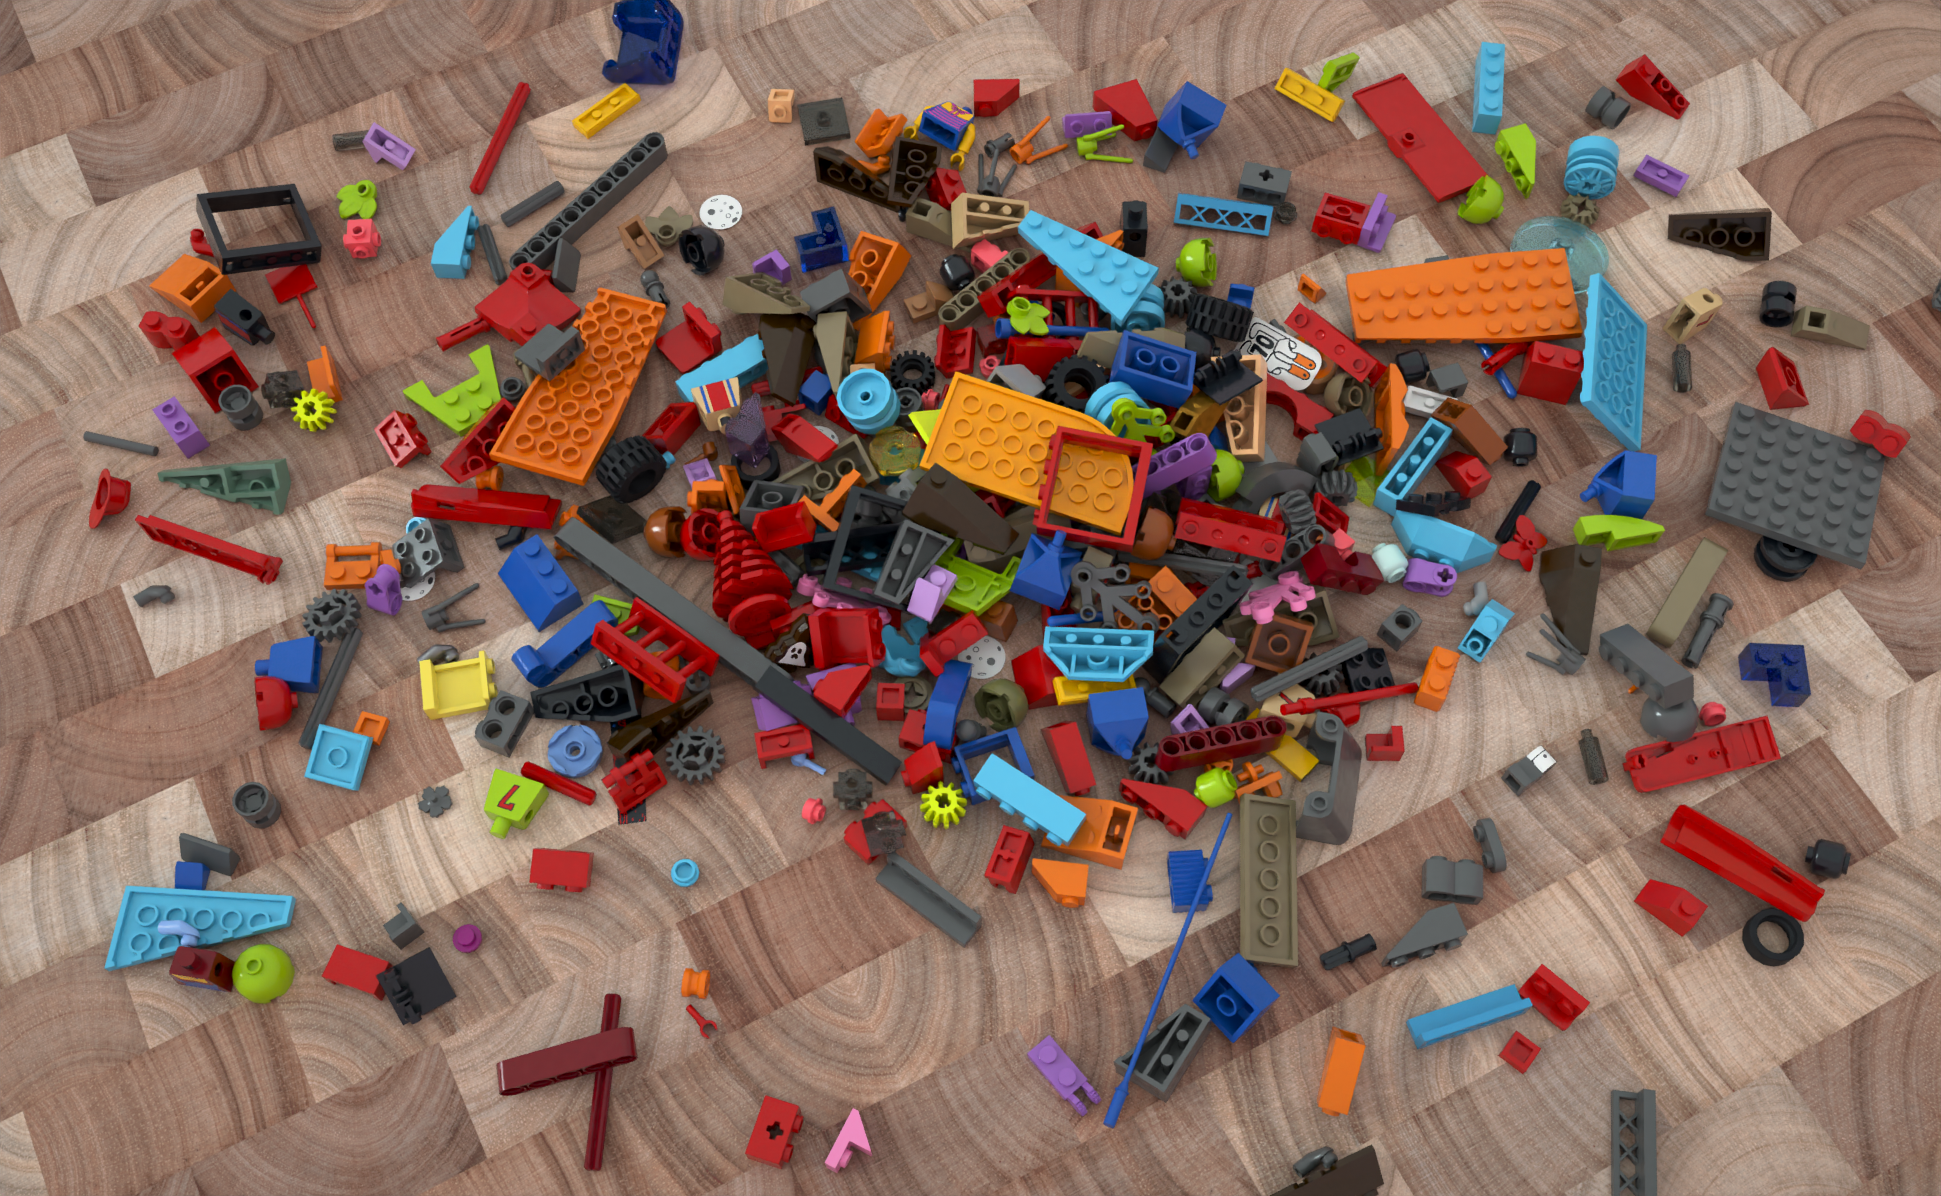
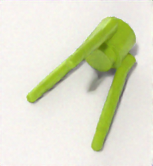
(1088, 144)

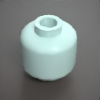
(1390, 562)

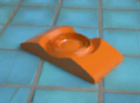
(1390, 415)

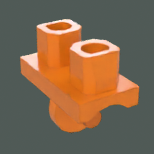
(1268, 782)

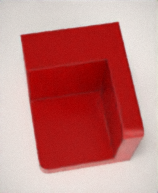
(890, 701)
(1385, 746)

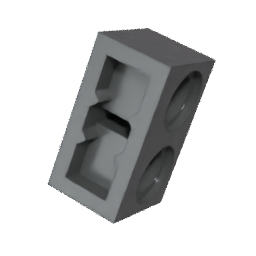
(511, 725)

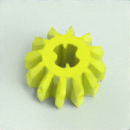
(307, 417)
(947, 814)

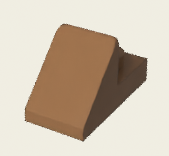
(640, 241)
(927, 303)

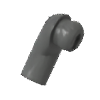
(153, 592)
(1313, 1159)

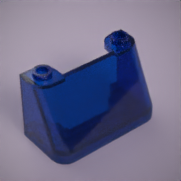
(647, 44)

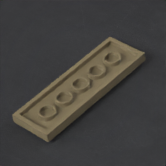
(1268, 881)

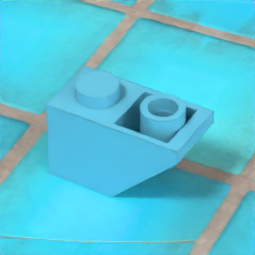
(1486, 630)

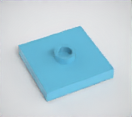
(338, 757)

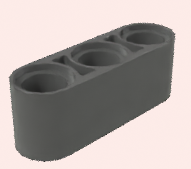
(1303, 540)

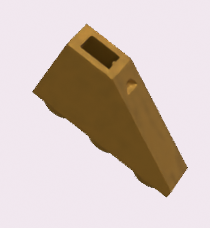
(1197, 416)

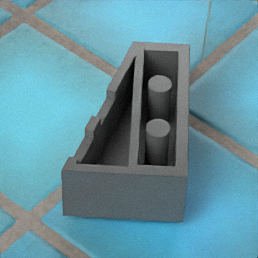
(909, 558)
(1167, 1052)

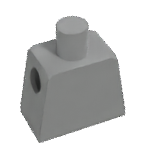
(1017, 378)

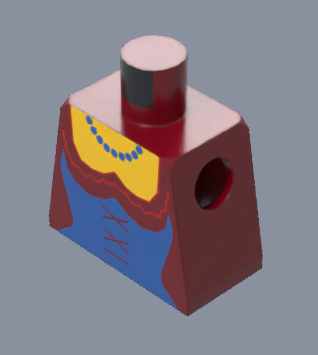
(198, 966)

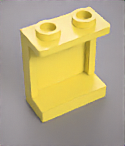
(457, 686)

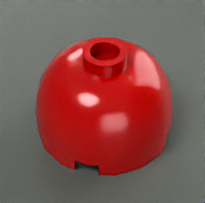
(699, 534)
(273, 702)

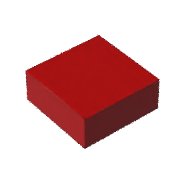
(1519, 1052)

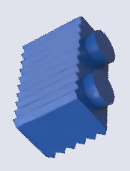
(1185, 875)

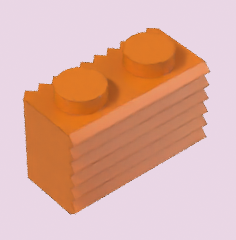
(1437, 678)

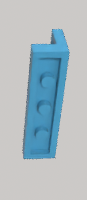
(1223, 204)
(1467, 1016)

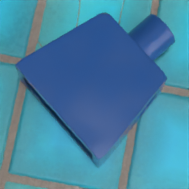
(294, 662)

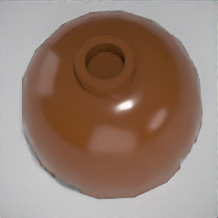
(663, 531)
(1154, 535)

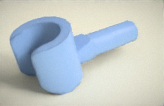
(800, 761)

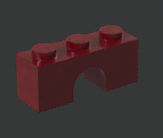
(1355, 574)

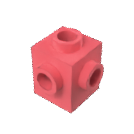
(362, 238)

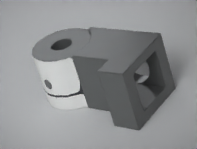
(1528, 770)

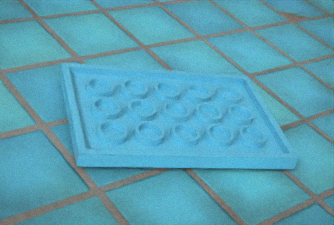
(1614, 363)

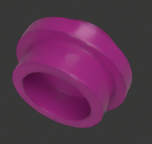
(467, 938)

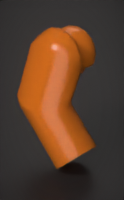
(878, 167)

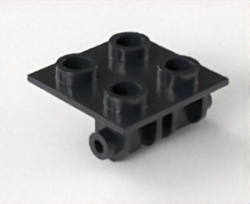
(1225, 378)
(1351, 436)
(1367, 671)
(416, 986)

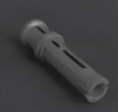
(1711, 621)

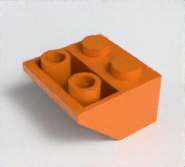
(876, 342)

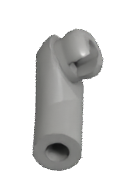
(1479, 601)

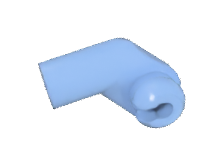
(172, 927)

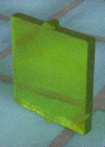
(1367, 481)

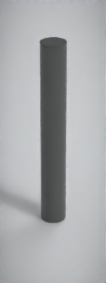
(120, 443)

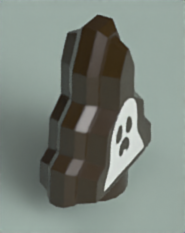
(793, 647)

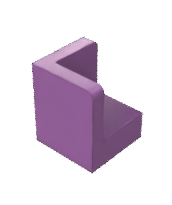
(773, 265)

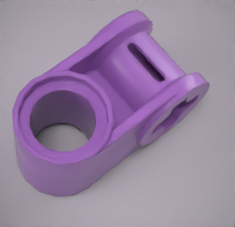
(1427, 577)
(384, 590)

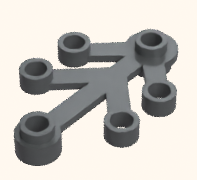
(1111, 595)

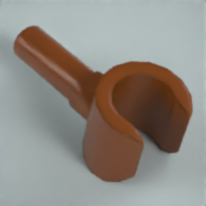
(709, 452)

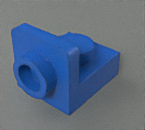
(1241, 294)

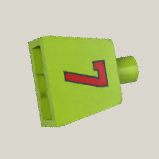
(512, 802)

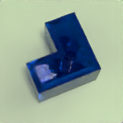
(823, 246)
(1782, 667)

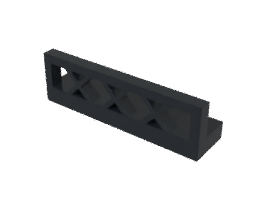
(860, 540)

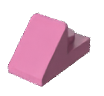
(850, 1135)

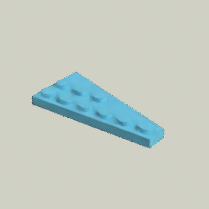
(1094, 267)
(215, 914)

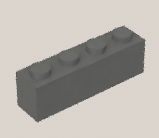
(1646, 666)

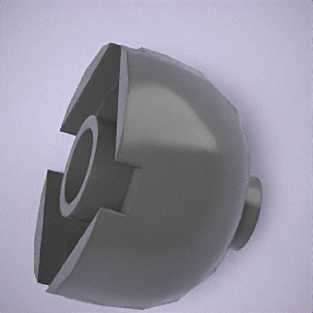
(1674, 722)

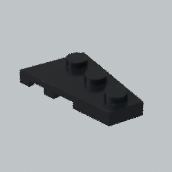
(1433, 503)

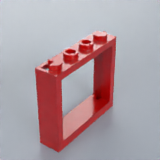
(1100, 442)

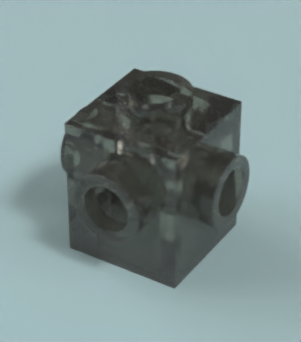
(282, 388)
(852, 790)
(883, 833)

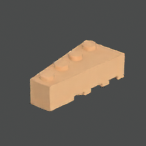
(1247, 415)

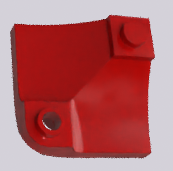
(526, 305)

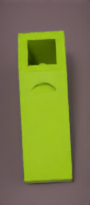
(1518, 152)

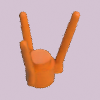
(1023, 149)

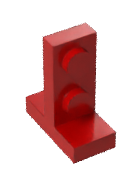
(951, 641)

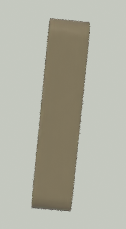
(964, 315)
(1686, 592)

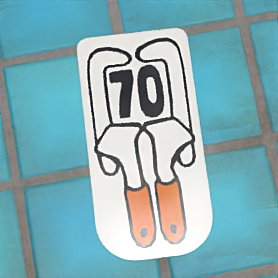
(1285, 355)

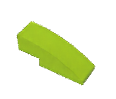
(1616, 531)

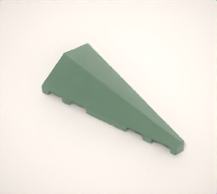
(256, 483)

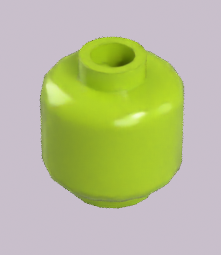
(1215, 787)

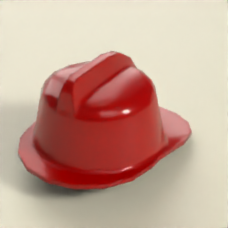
(110, 498)

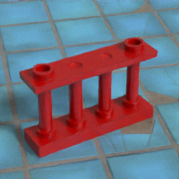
(1069, 298)
(1335, 345)
(1230, 529)
(644, 665)

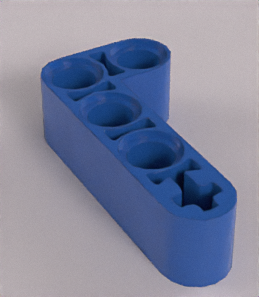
(562, 649)
(946, 703)

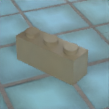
(1202, 669)

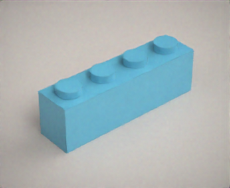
(1488, 88)
(741, 361)
(1413, 465)
(1029, 800)

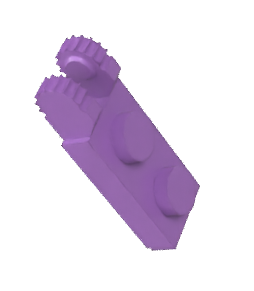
(1062, 1073)

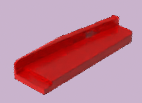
(485, 506)
(211, 548)
(1702, 755)
(1741, 862)

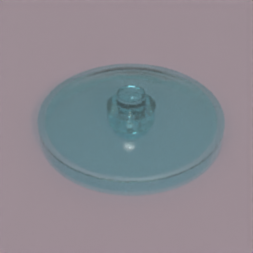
(1583, 247)

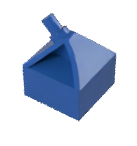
(1191, 117)
(1625, 485)
(1046, 570)
(1117, 720)
(1236, 997)

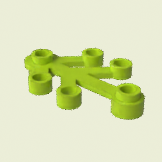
(1126, 410)

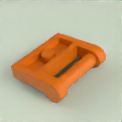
(350, 573)

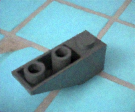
(1434, 931)

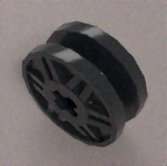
(1782, 560)

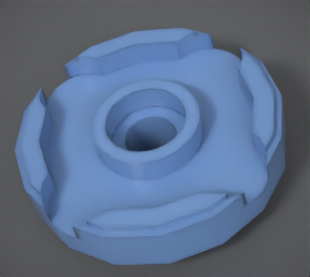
(571, 739)

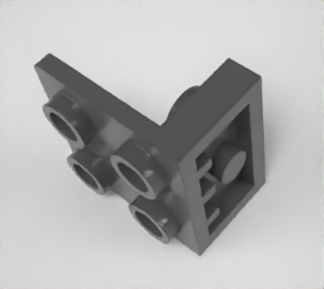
(551, 350)
(425, 550)

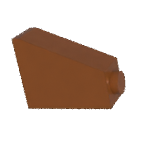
(1470, 430)

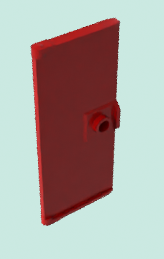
(1419, 137)

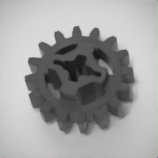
(332, 615)
(688, 762)

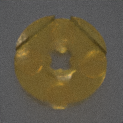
(895, 464)

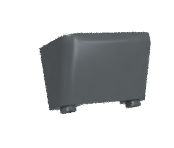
(1330, 815)

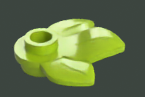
(357, 202)
(1027, 316)

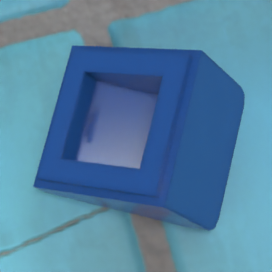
(191, 875)

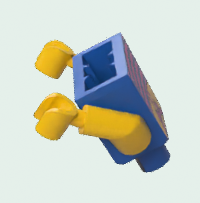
(948, 126)

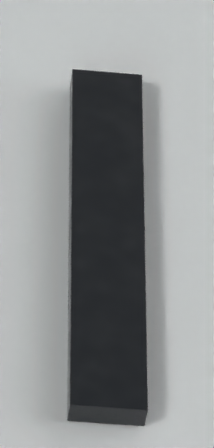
(827, 725)

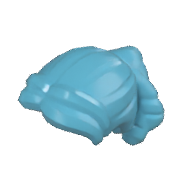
(900, 656)

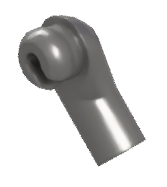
(440, 651)

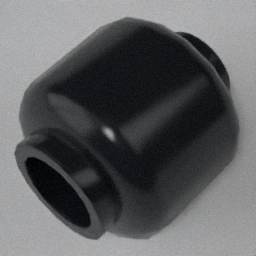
(956, 272)
(1412, 365)
(1521, 446)
(1828, 859)

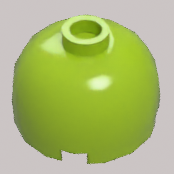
(1483, 201)
(1197, 262)
(1225, 476)
(263, 973)

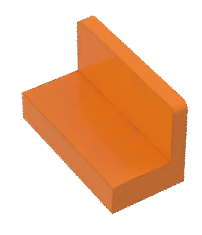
(324, 375)

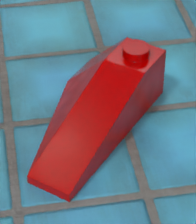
(473, 451)

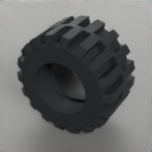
(1219, 317)
(1078, 371)
(631, 469)

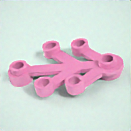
(810, 587)
(1263, 601)

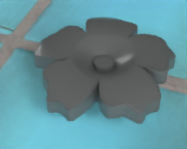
(435, 801)

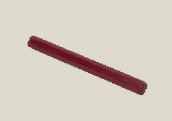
(601, 1092)

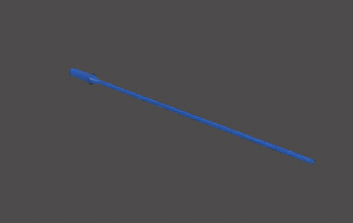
(1122, 1090)

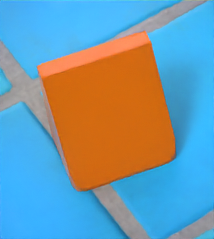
(1310, 289)

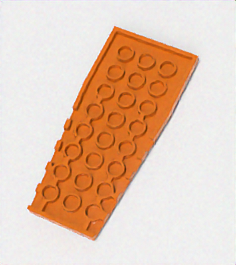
(1468, 298)
(569, 420)

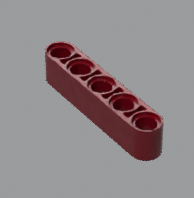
(1208, 741)
(566, 1061)

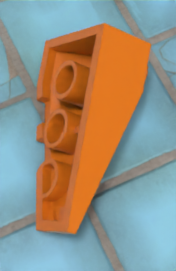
(876, 267)

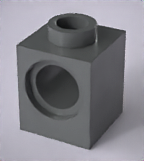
(1396, 636)

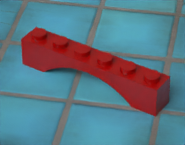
(1032, 273)

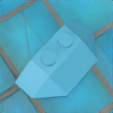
(1441, 541)
(1098, 652)

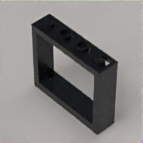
(262, 256)
(828, 584)
(1198, 620)

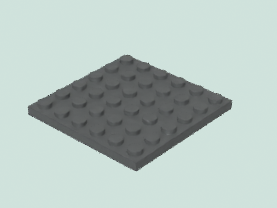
(1797, 485)

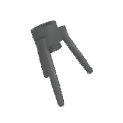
(990, 185)
(437, 615)
(1569, 658)

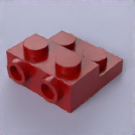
(1340, 218)

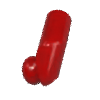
(199, 243)

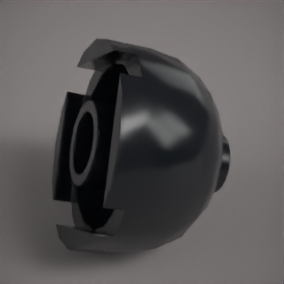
(702, 249)
(1203, 345)

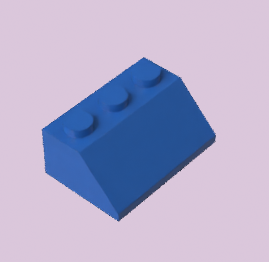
(1154, 369)
(539, 583)

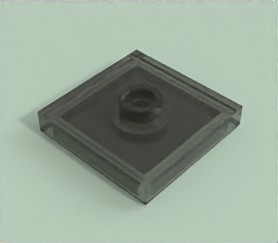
(823, 121)
(612, 519)

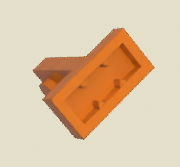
(834, 502)

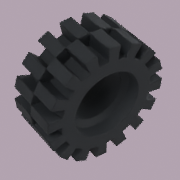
(912, 361)

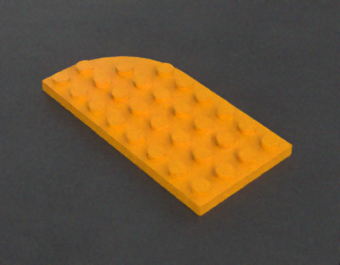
(1001, 446)

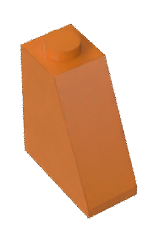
(1340, 1071)

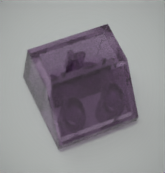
(748, 433)

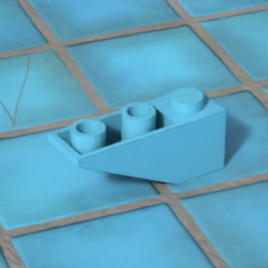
(453, 248)

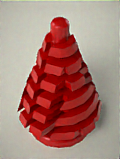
(747, 581)

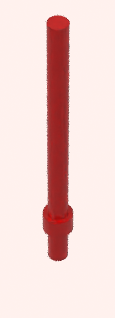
(1308, 705)

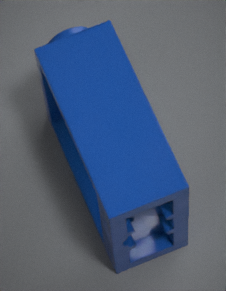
(984, 745)

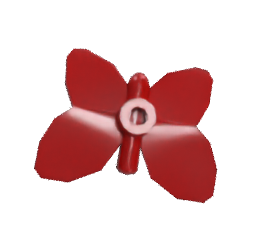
(1526, 543)

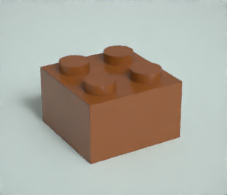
(1279, 643)

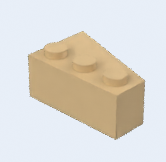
(985, 217)

